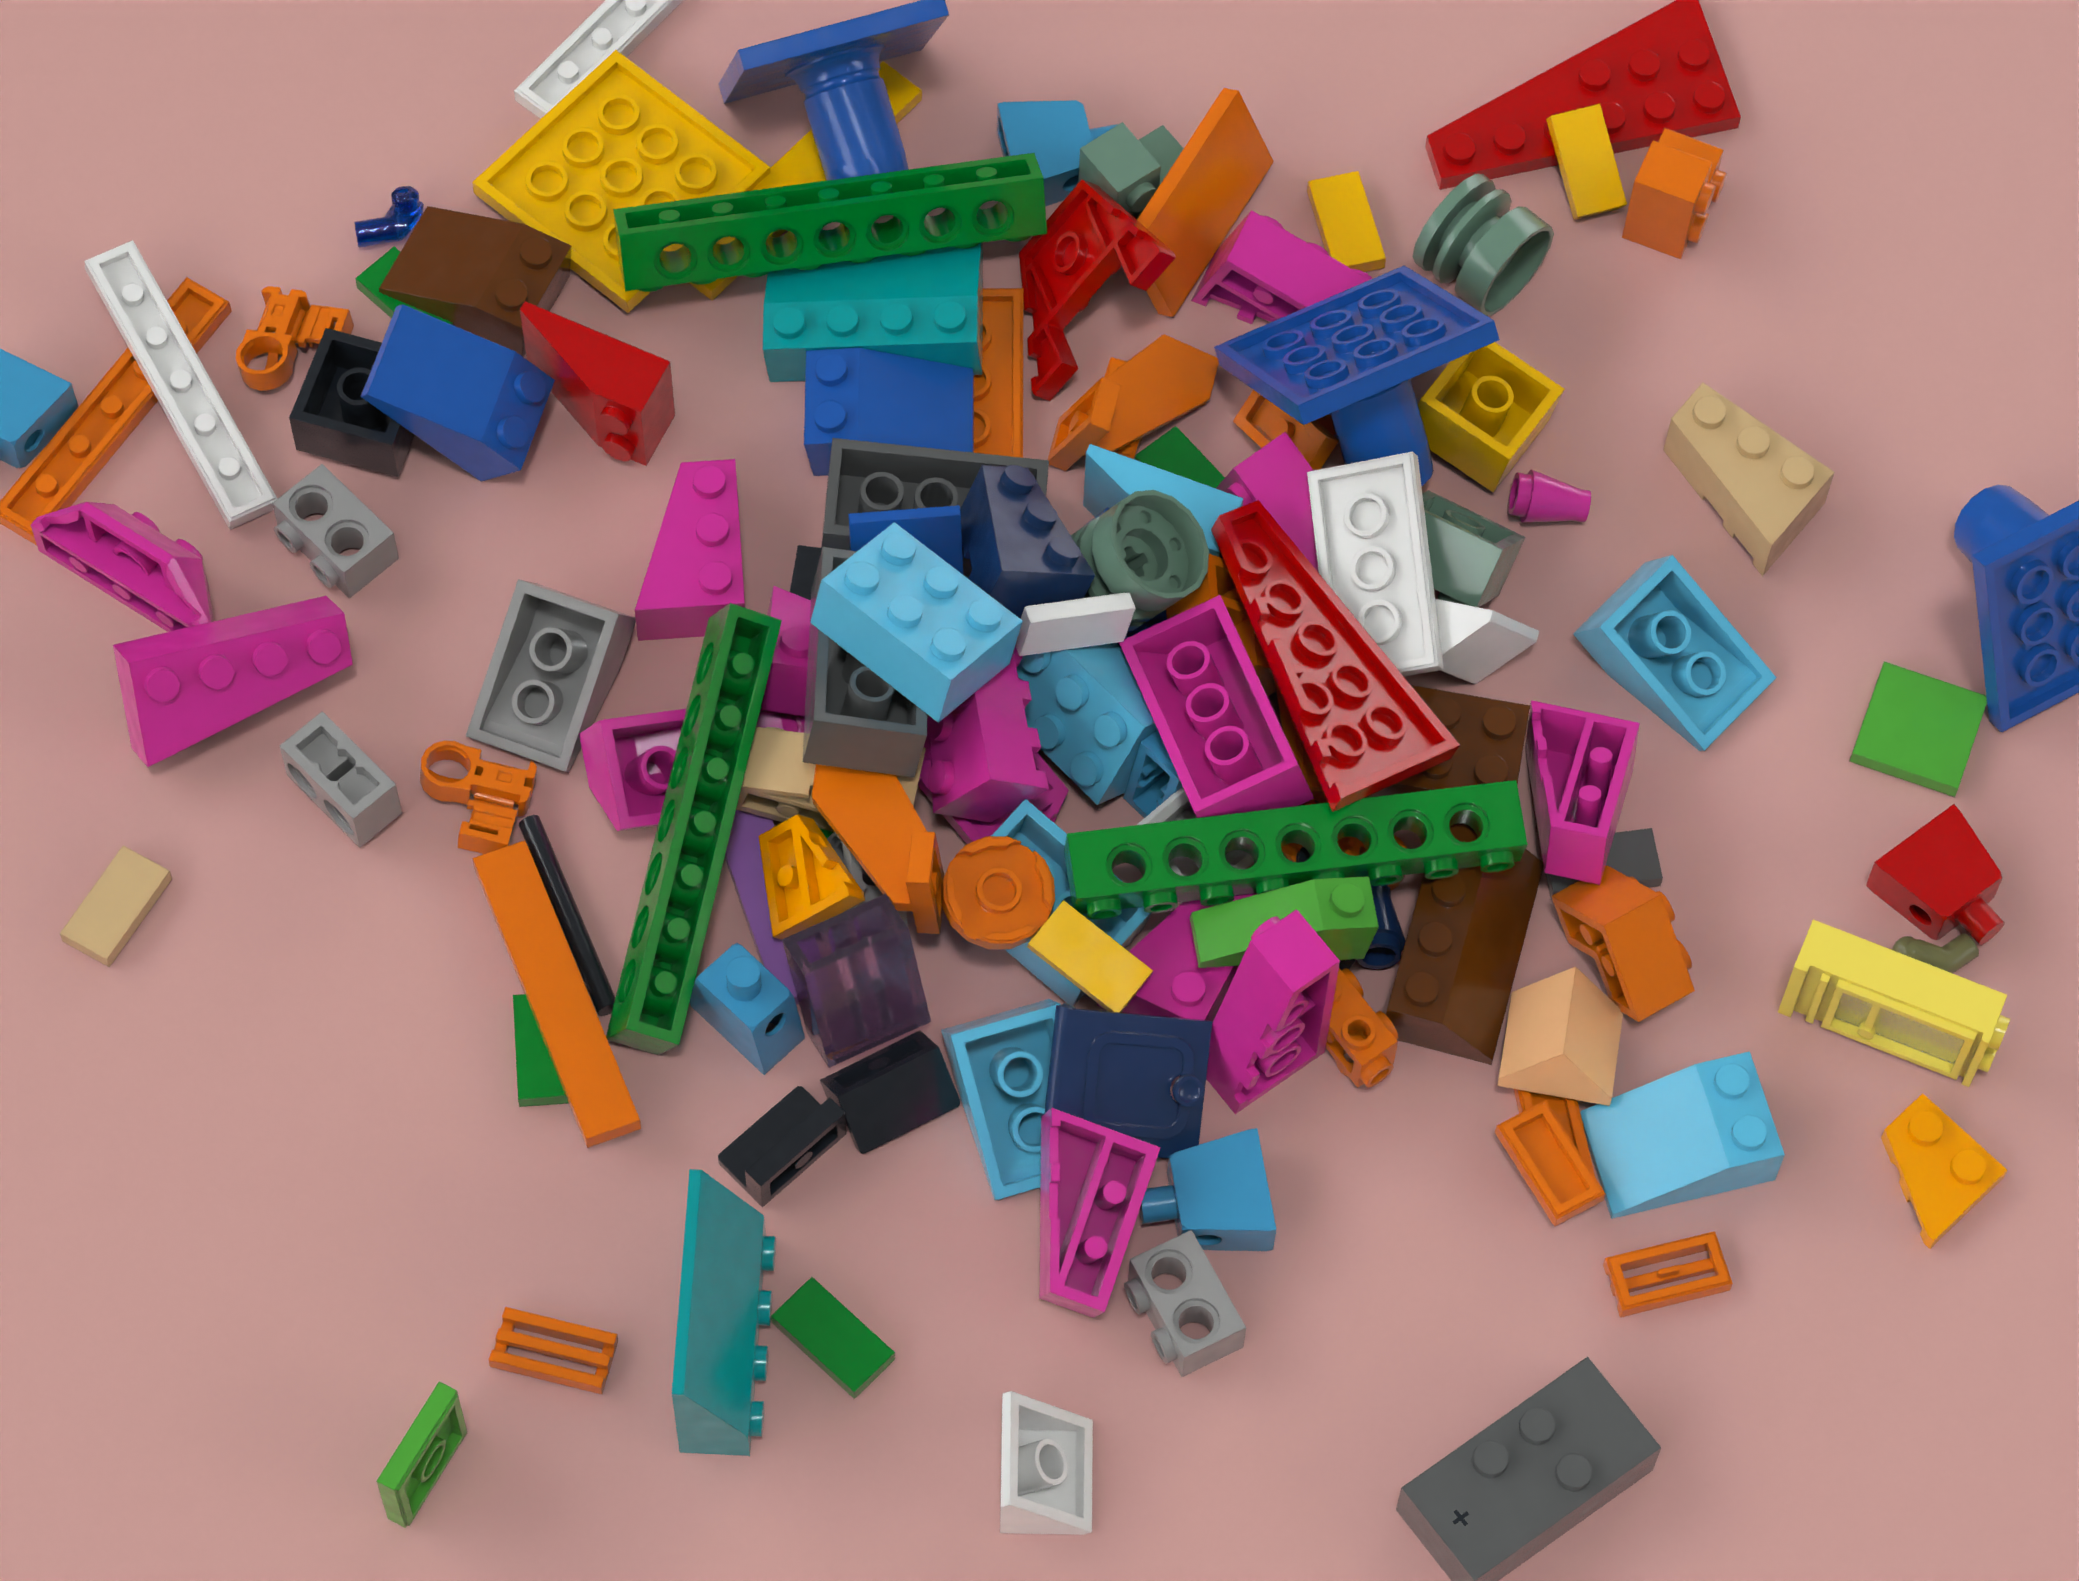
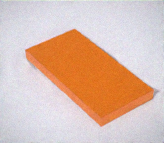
(1204, 195)
(1000, 387)

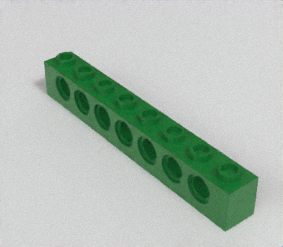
(808, 207)
(1488, 809)
(693, 830)

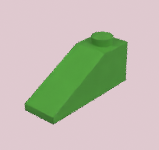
(1335, 908)

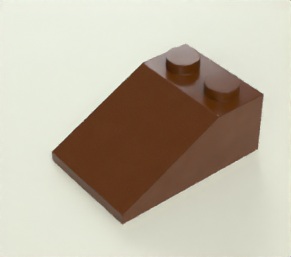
(478, 272)

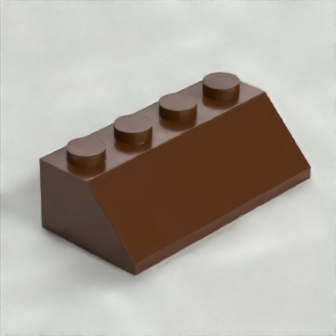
(1463, 956)

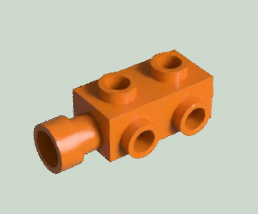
(1361, 1033)

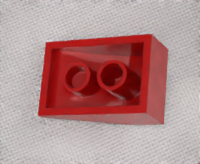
(604, 383)

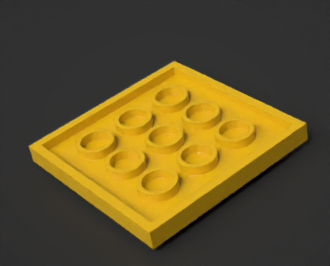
(609, 148)

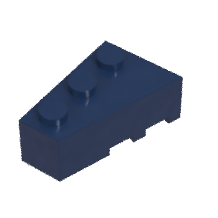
(1019, 542)

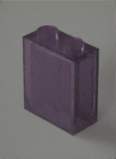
(857, 980)

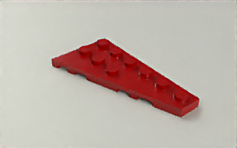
(1643, 78)
(1341, 689)

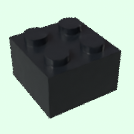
(334, 418)

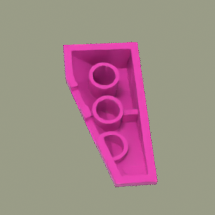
(633, 758)

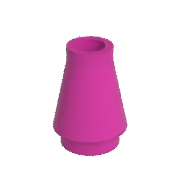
(1546, 499)

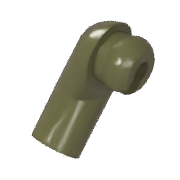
(1948, 957)

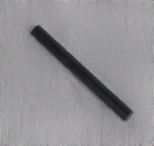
(568, 914)

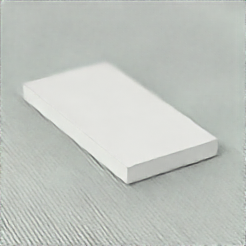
(1378, 554)

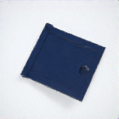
(1121, 1072)

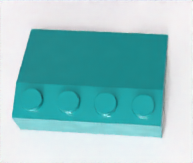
(893, 304)
(720, 1321)

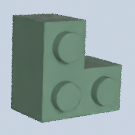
(1127, 166)

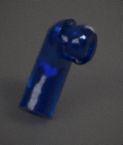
(397, 221)

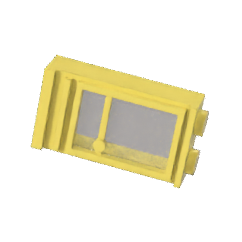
(1895, 1003)

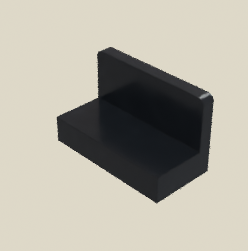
(893, 1091)
(783, 1144)

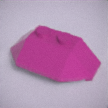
(129, 562)

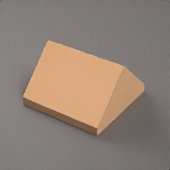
(1562, 1039)

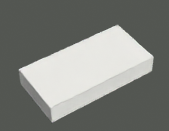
(1075, 623)

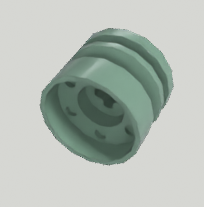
(1483, 244)
(1145, 549)

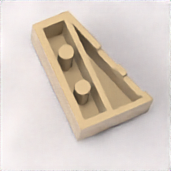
(1747, 473)
(781, 784)

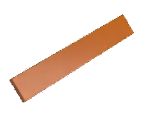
(102, 421)
(556, 994)

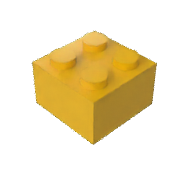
(1487, 412)

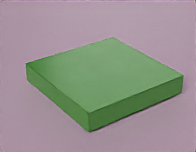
(1919, 729)
(422, 1455)

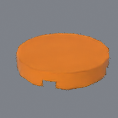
(981, 896)

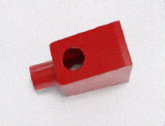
(1941, 879)

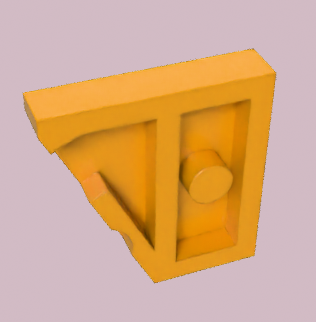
(804, 877)
(1938, 1167)

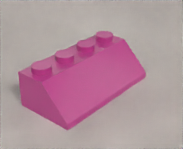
(1214, 714)

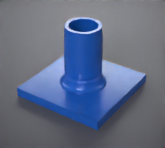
(841, 82)
(1358, 360)
(2024, 600)

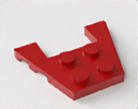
(1064, 268)

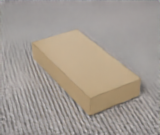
(116, 906)

